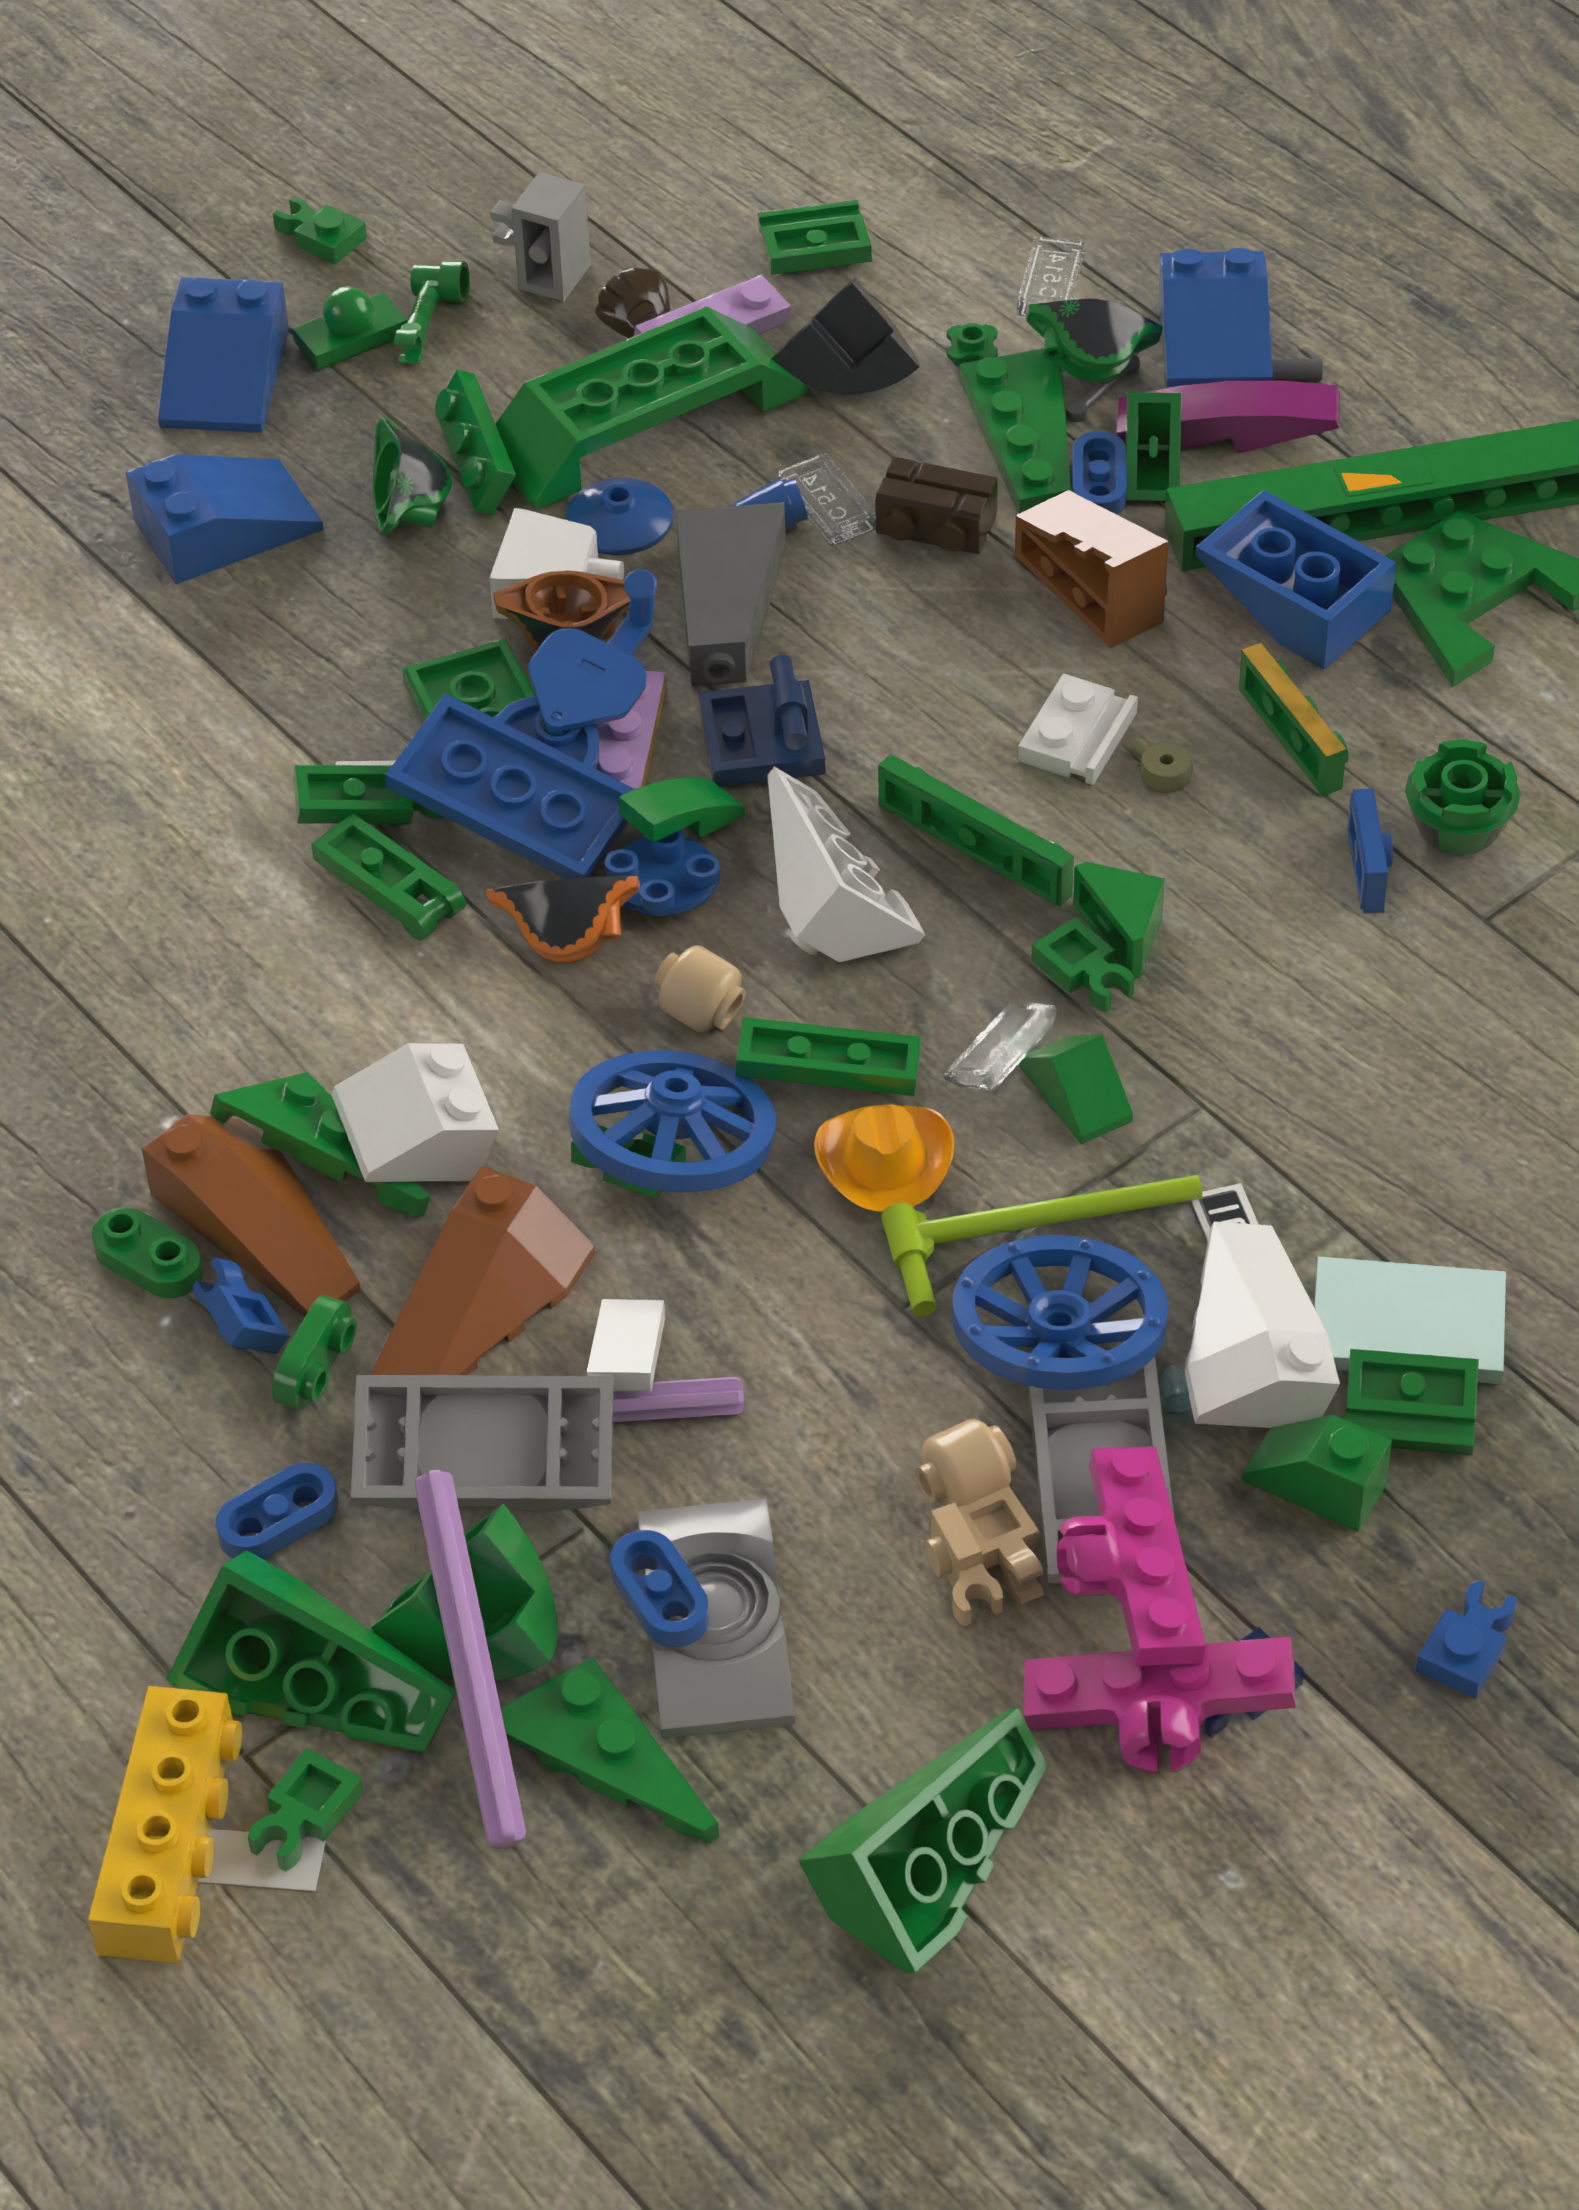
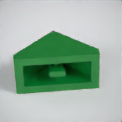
(1152, 444)
(1121, 909)
(1080, 1084)

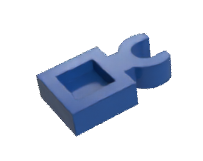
(1469, 1646)

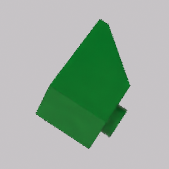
(1323, 1467)

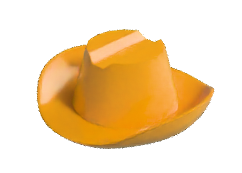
(885, 1154)

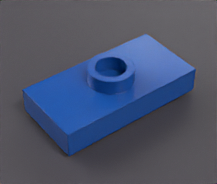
(1369, 850)

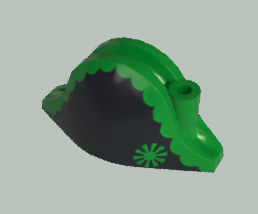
(1092, 336)
(407, 480)

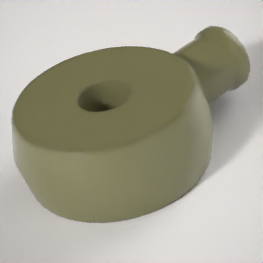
(1164, 765)

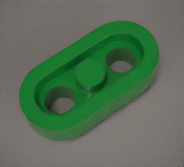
(135, 1249)
(312, 1351)

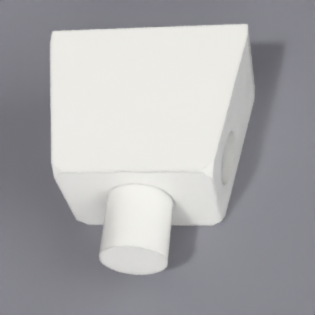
(543, 545)

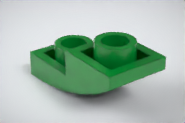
(679, 803)

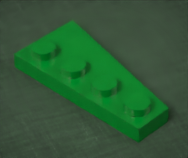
(1023, 422)

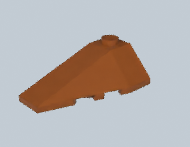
(248, 1207)
(487, 1274)

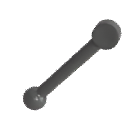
(1077, 410)

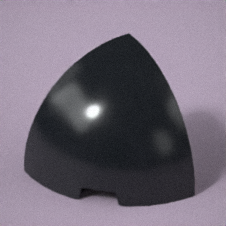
(848, 346)

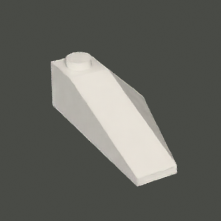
(827, 882)
(1256, 1336)

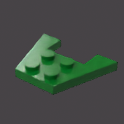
(1462, 573)

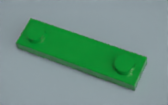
(975, 830)

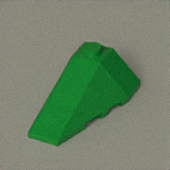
(305, 1661)
(916, 1852)

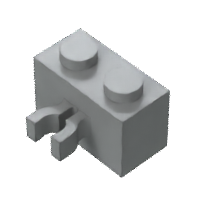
(548, 235)

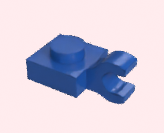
(242, 1315)

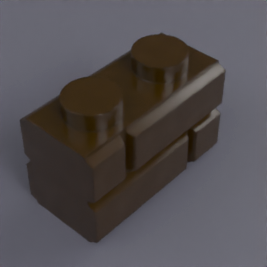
(936, 505)

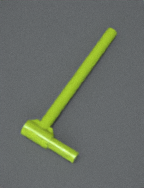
(913, 1237)

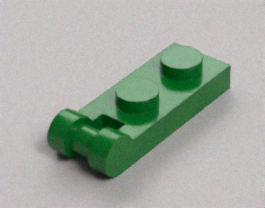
(388, 875)

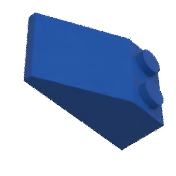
(1215, 316)
(223, 354)
(216, 510)
(1300, 577)

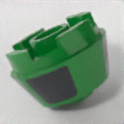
(1462, 796)

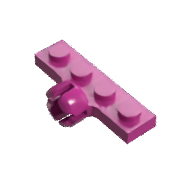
(1134, 1556)
(1159, 1701)

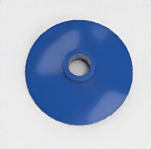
(624, 513)

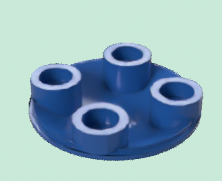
(671, 872)

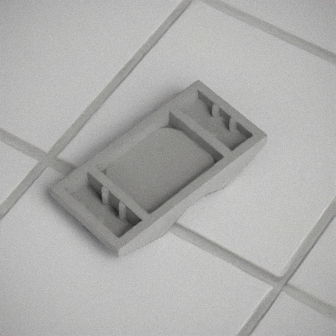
(1071, 1425)
(500, 1438)
(740, 1665)

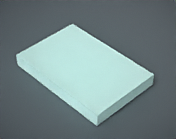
(1413, 1311)

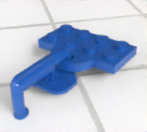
(532, 784)

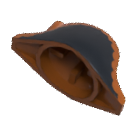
(563, 601)

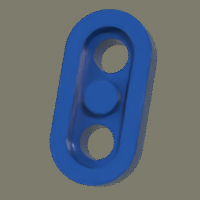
(1100, 469)
(274, 1511)
(663, 1592)

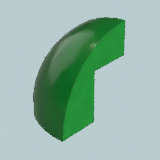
(512, 1601)

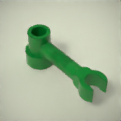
(430, 285)

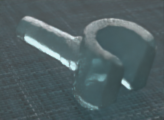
(1174, 1391)

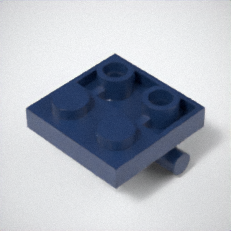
(762, 729)

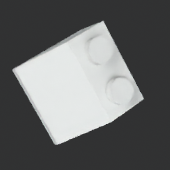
(417, 1115)

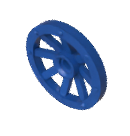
(673, 1100)
(1059, 1322)

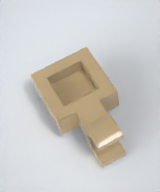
(1006, 1539)
(958, 1556)

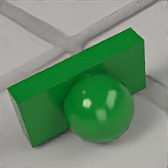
(348, 326)

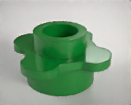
(971, 342)

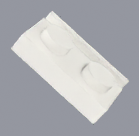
(1077, 729)

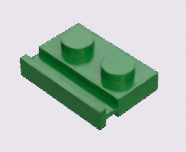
(814, 237)
(1414, 1399)

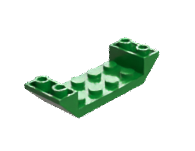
(631, 390)

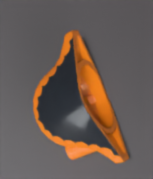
(567, 916)

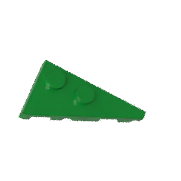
(304, 1122)
(591, 1732)

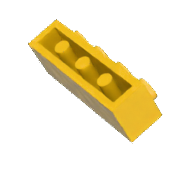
(164, 1825)

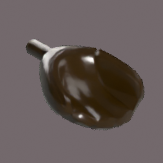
(632, 299)

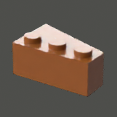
(1096, 564)

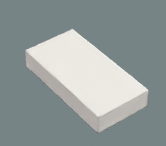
(627, 1343)

